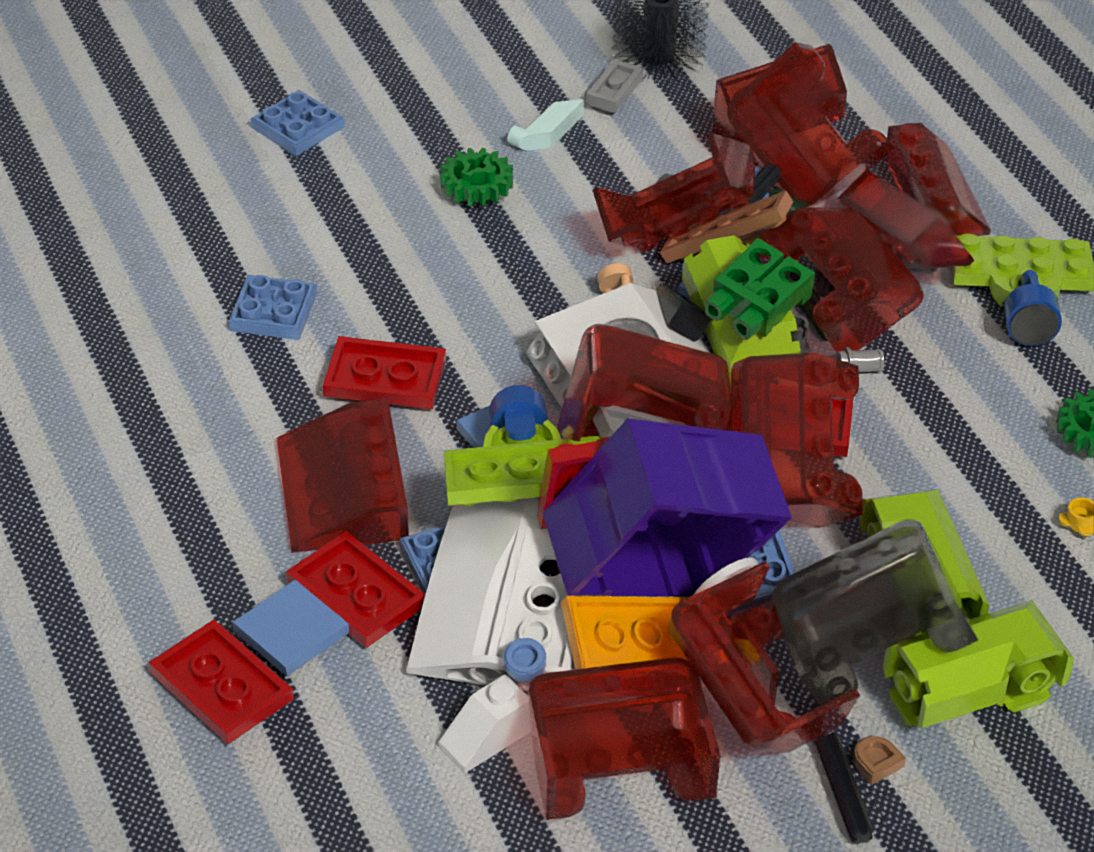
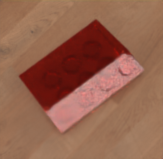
(343, 478)

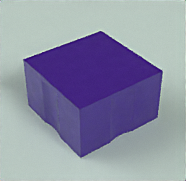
(664, 510)

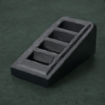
(682, 313)

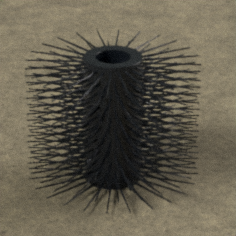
(660, 32)

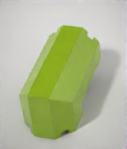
(699, 278)
(932, 513)
(1009, 665)

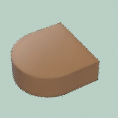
(877, 758)

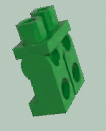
(759, 292)

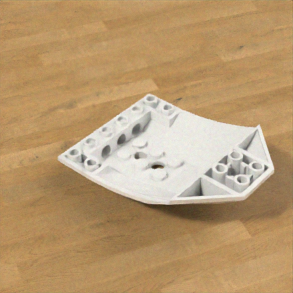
(485, 594)

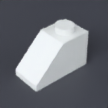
(487, 724)

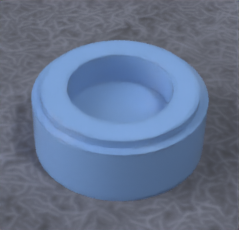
(524, 659)

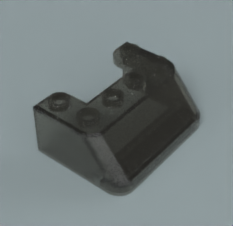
(867, 603)

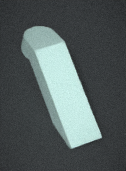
(548, 126)

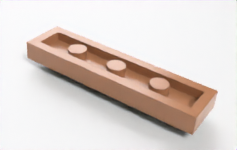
(740, 222)

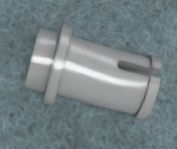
(865, 359)

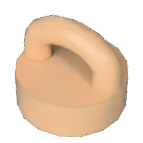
(614, 276)

